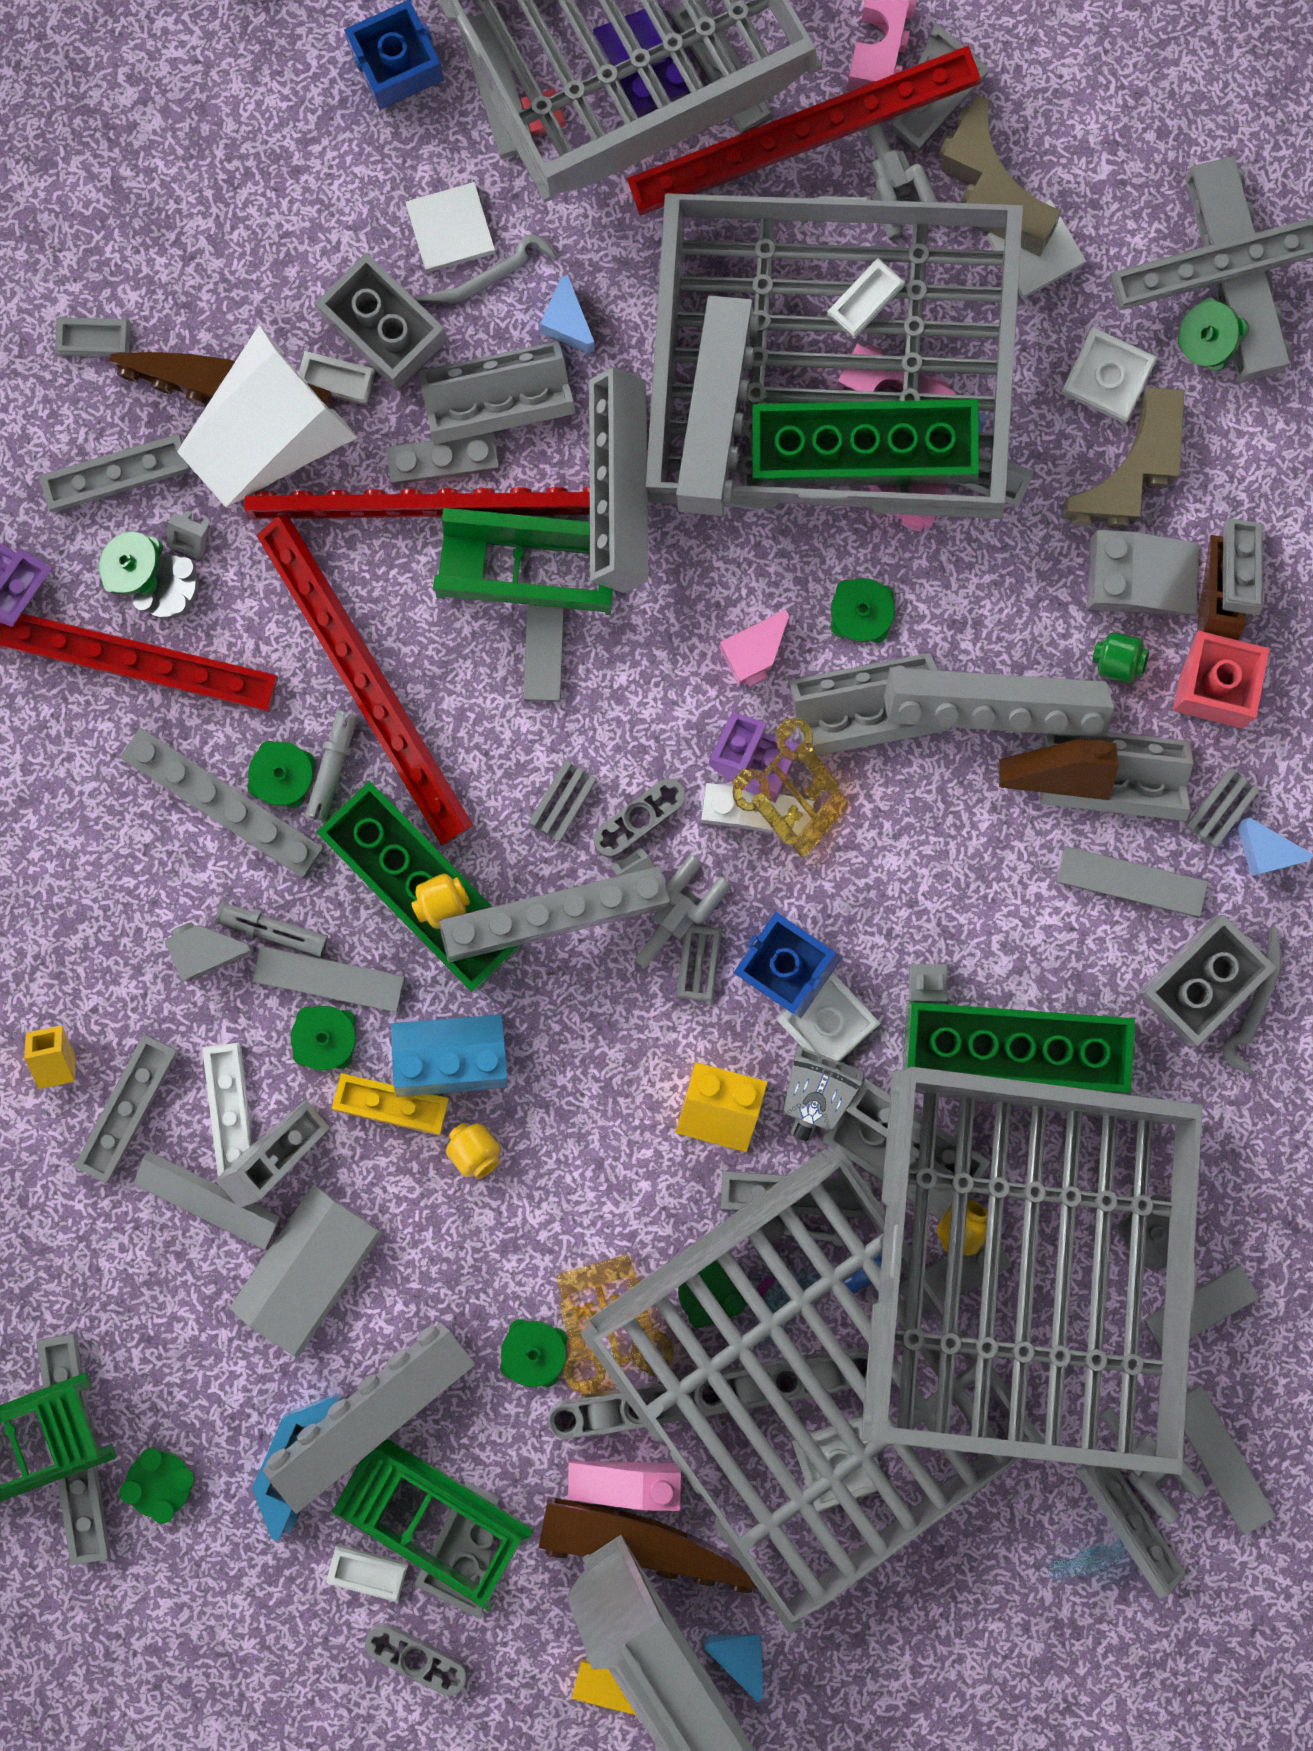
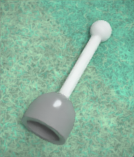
(776, 1229)

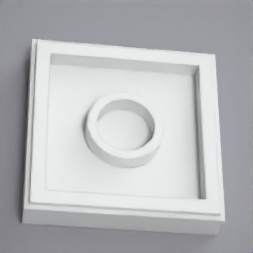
(450, 227)
(1057, 260)
(1109, 375)
(832, 1022)
(835, 1452)

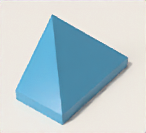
(740, 1658)

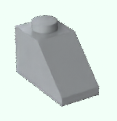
(203, 950)

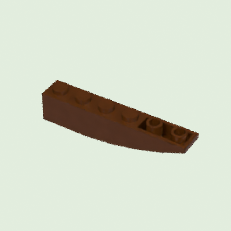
(187, 373)
(586, 1527)

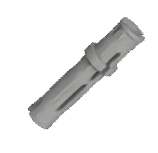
(331, 765)
(229, 916)

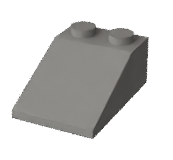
(1142, 573)

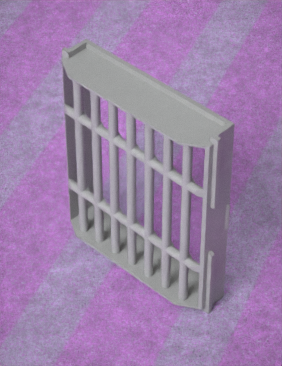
(651, 132)
(850, 211)
(716, 1245)
(1179, 1275)
(648, 1655)

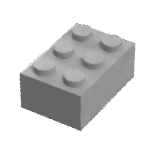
(381, 321)
(1206, 980)

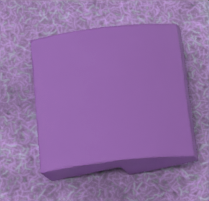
(19, 581)
(749, 747)

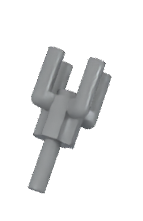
(896, 178)
(682, 909)
(1147, 1482)

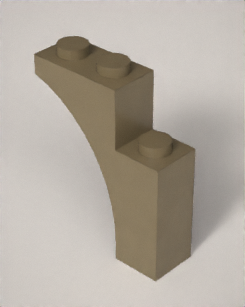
(973, 160)
(1152, 460)

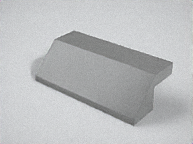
(496, 392)
(849, 706)
(1148, 779)
(863, 1139)
(305, 1271)

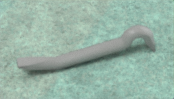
(492, 274)
(1256, 1009)

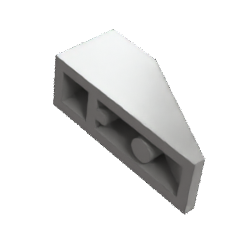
(272, 1155)

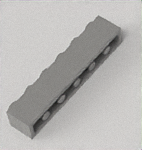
(1223, 216)
(716, 405)
(618, 480)
(998, 702)
(553, 914)
(367, 1416)

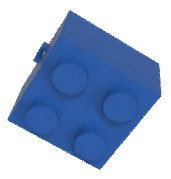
(394, 54)
(787, 964)

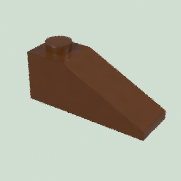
(1211, 613)
(1067, 768)

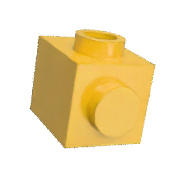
(50, 1057)

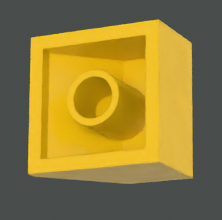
(721, 1107)

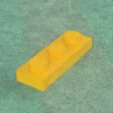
(379, 1103)

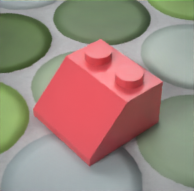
(1221, 680)

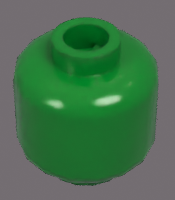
(1121, 658)

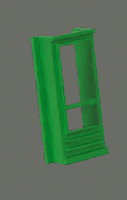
(464, 555)
(64, 1429)
(374, 1486)

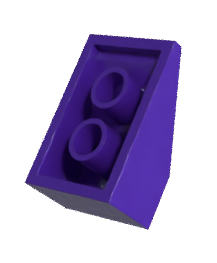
(633, 84)

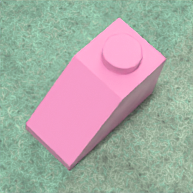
(754, 649)

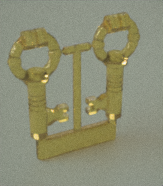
(824, 780)
(591, 1276)

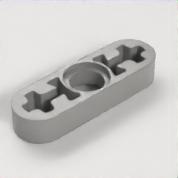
(655, 793)
(419, 1675)

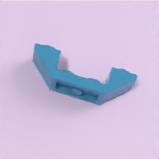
(274, 1509)

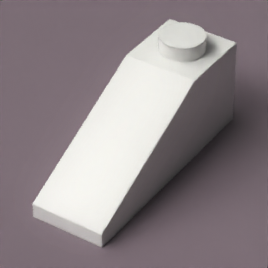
(721, 810)

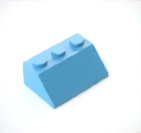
(448, 1055)

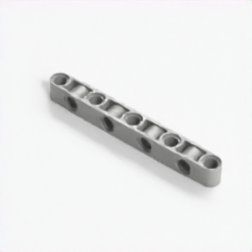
(609, 1410)

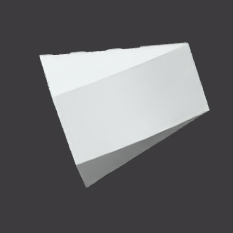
(260, 425)

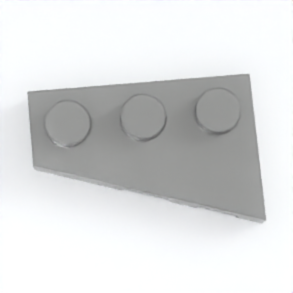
(922, 123)
(465, 1549)

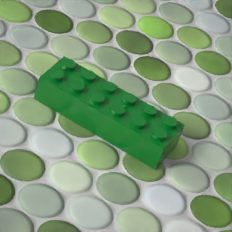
(865, 443)
(393, 862)
(1022, 1045)

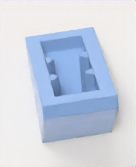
(565, 319)
(1267, 849)

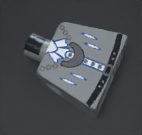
(819, 1092)

